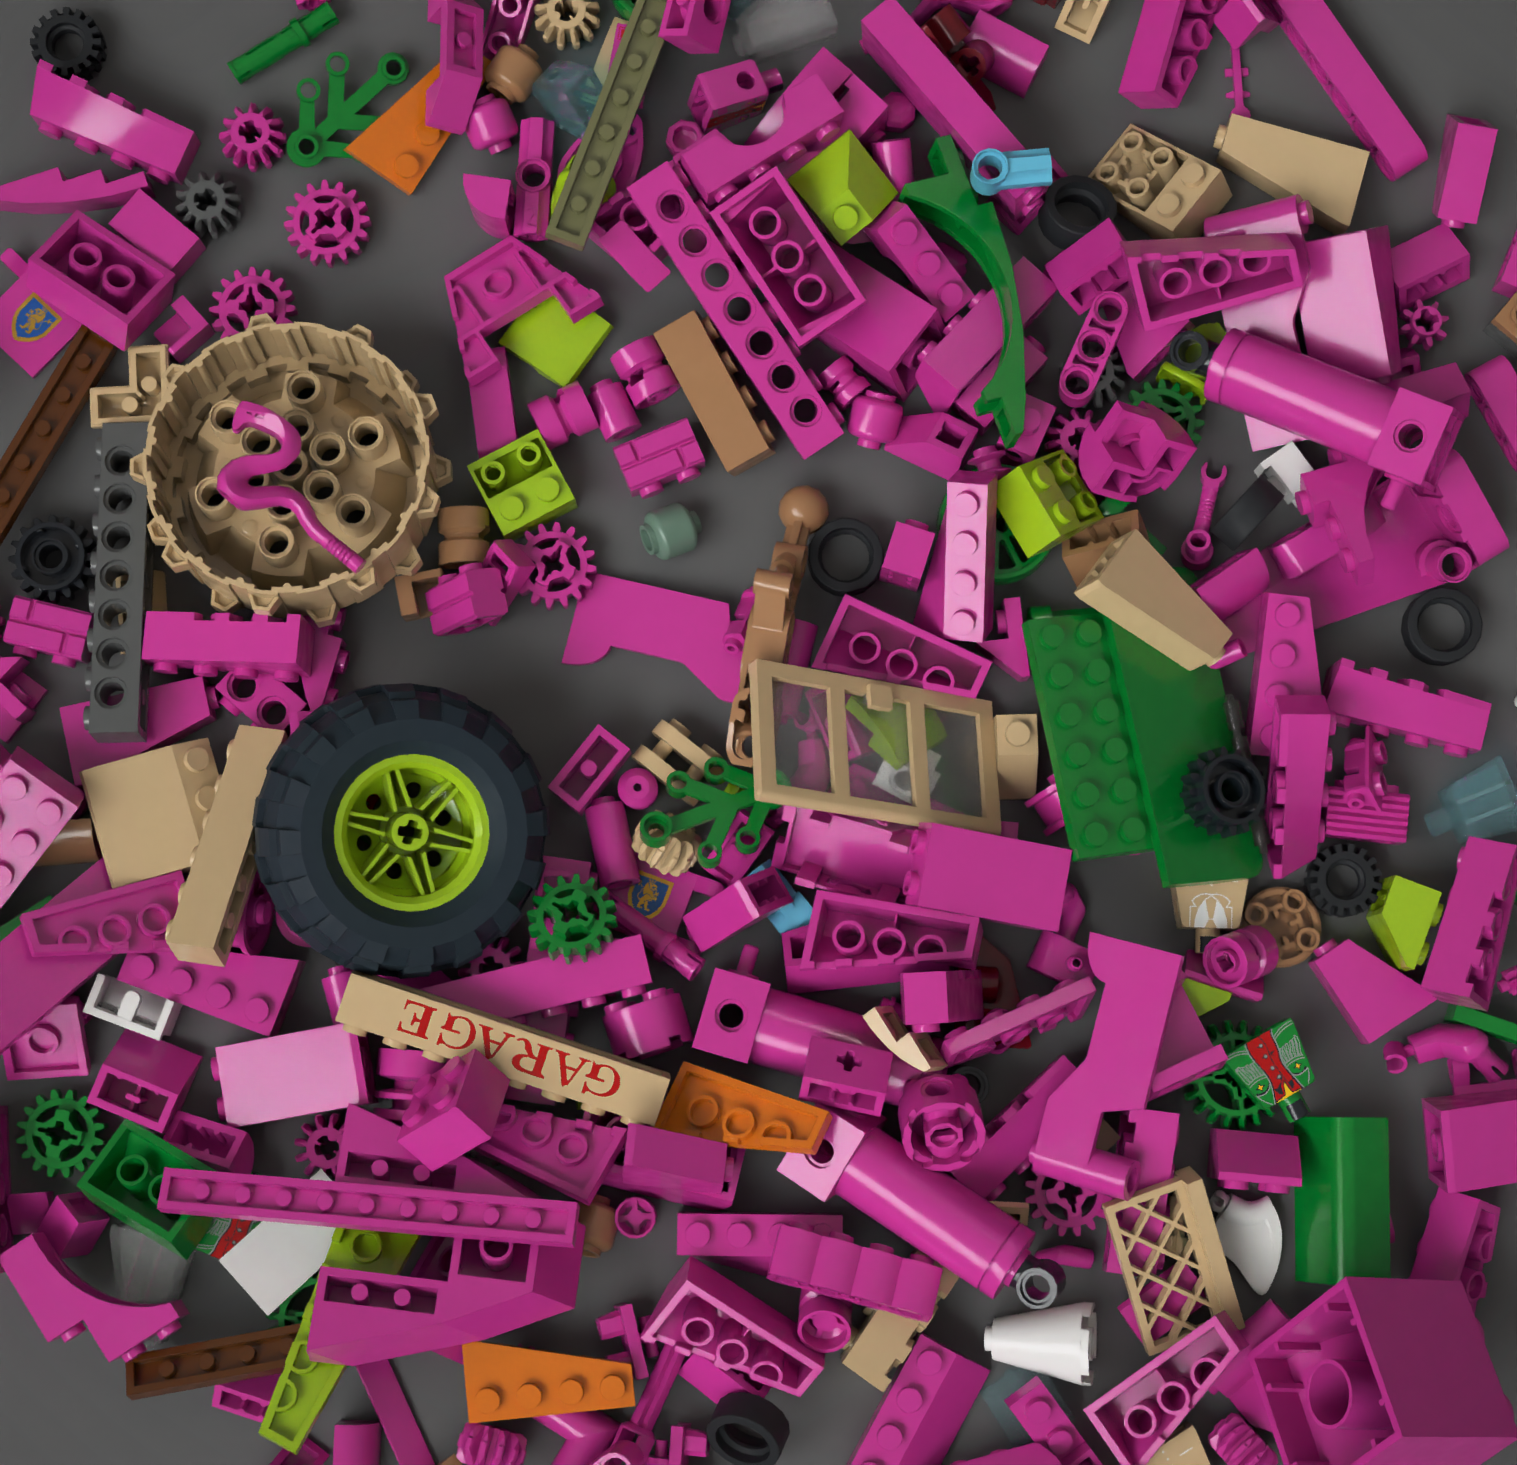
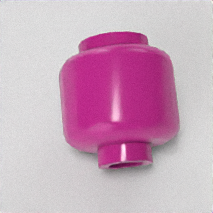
(491, 124)
(874, 419)

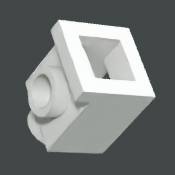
(1284, 470)

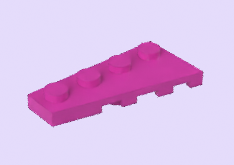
(555, 1150)

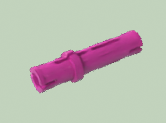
(659, 942)

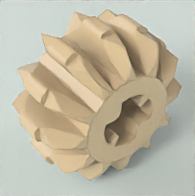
(571, 30)
(673, 857)

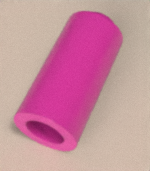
(612, 843)

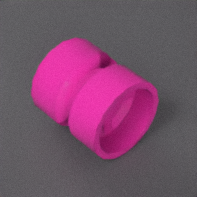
(646, 374)
(563, 415)
(1240, 956)
(823, 1322)

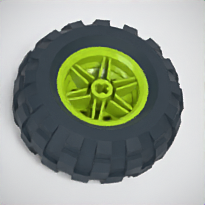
(318, 809)

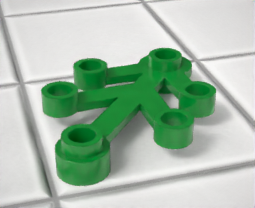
(340, 114)
(719, 806)

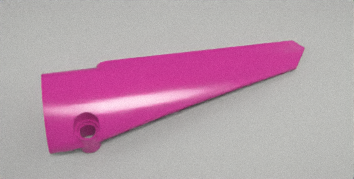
(1405, 547)

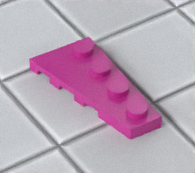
(106, 922)
(1067, 999)

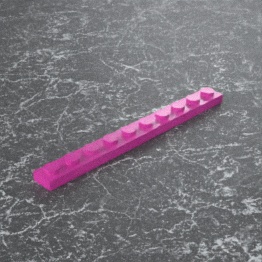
(369, 1207)

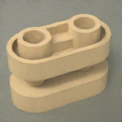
(674, 738)

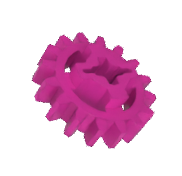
(318, 236)
(252, 285)
(569, 574)
(1073, 1215)

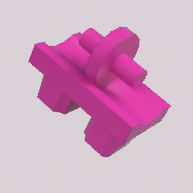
(623, 1323)
(683, 1443)

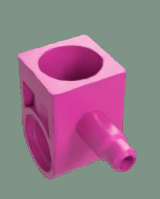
(1059, 958)

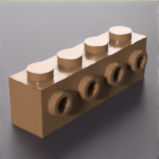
(715, 393)

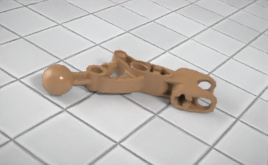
(773, 615)

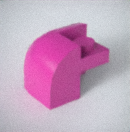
(1133, 452)

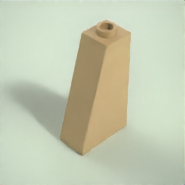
(1295, 163)
(1154, 603)

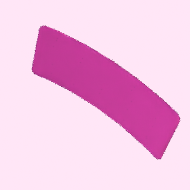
(634, 256)

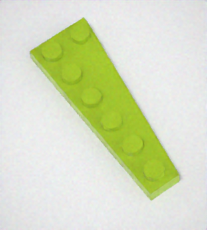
(307, 1384)

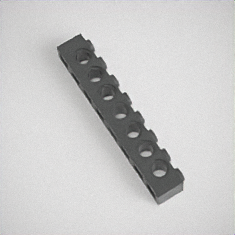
(129, 718)

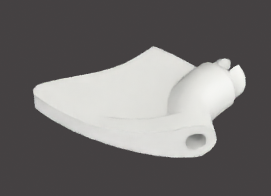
(1249, 1237)

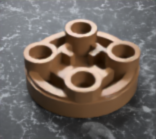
(1289, 919)

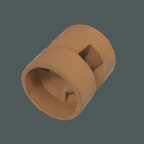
(463, 535)

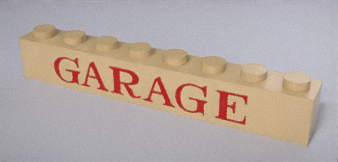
(519, 1051)

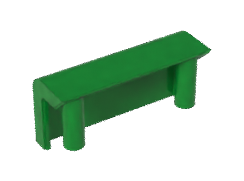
(1342, 1199)

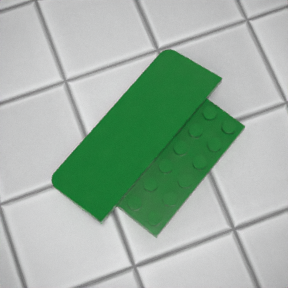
(1121, 738)

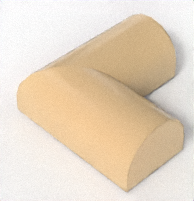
(142, 394)

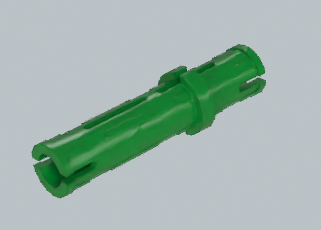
(282, 43)

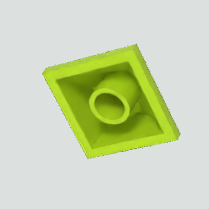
(843, 187)

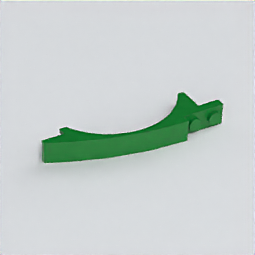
(953, 207)

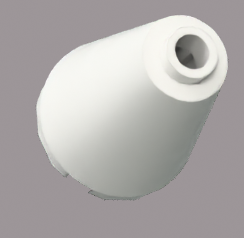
(1048, 1341)

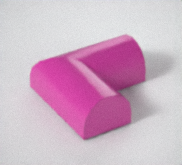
(585, 1434)

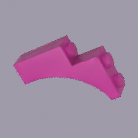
(64, 1302)

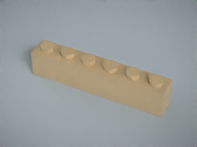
(224, 859)

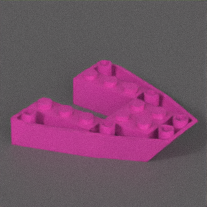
(489, 1283)

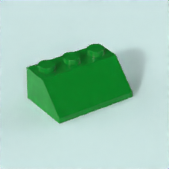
(128, 1183)

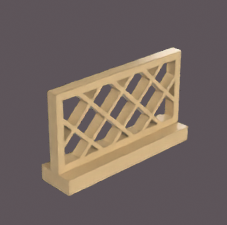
(1202, 1242)

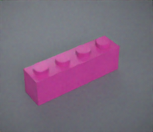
(1166, 50)

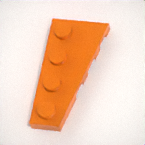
(399, 142)
(740, 1113)
(528, 1382)

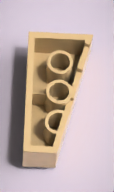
(887, 1338)

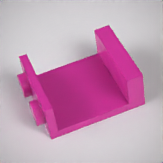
(1186, 1048)

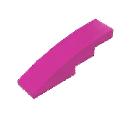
(54, 194)

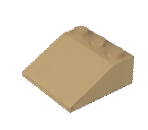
(151, 809)

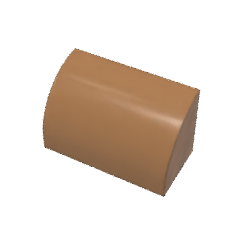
(1087, 546)
(73, 845)

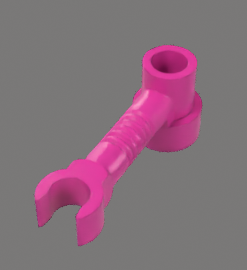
(1200, 557)

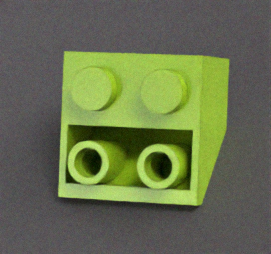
(522, 486)
(1046, 502)
(1403, 919)

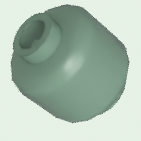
(670, 531)

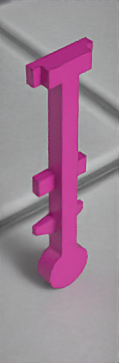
(1237, 94)

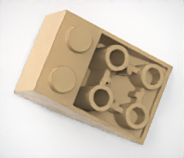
(1161, 185)

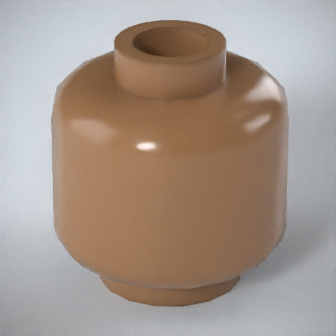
(513, 73)
(599, 1224)

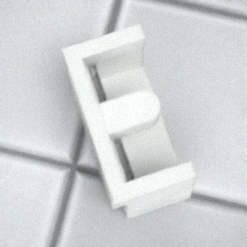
(132, 1007)

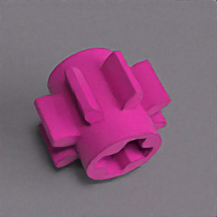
(1427, 315)

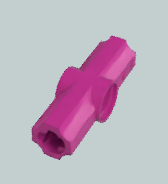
(535, 156)

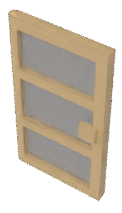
(872, 748)

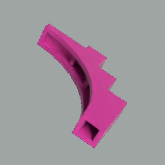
(1340, 492)

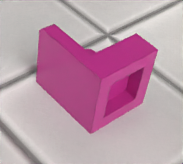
(184, 330)
(73, 1224)

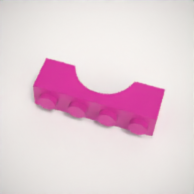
(721, 168)

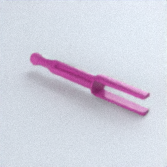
(651, 1402)

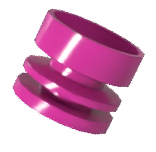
(405, 1069)

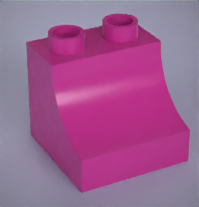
(1384, 1378)

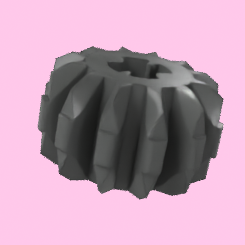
(203, 193)
(1107, 383)

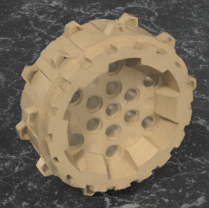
(353, 397)

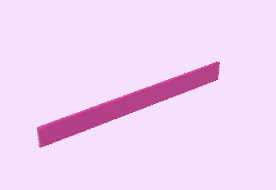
(394, 1413)

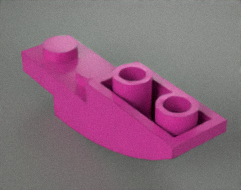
(327, 661)
(1049, 1424)

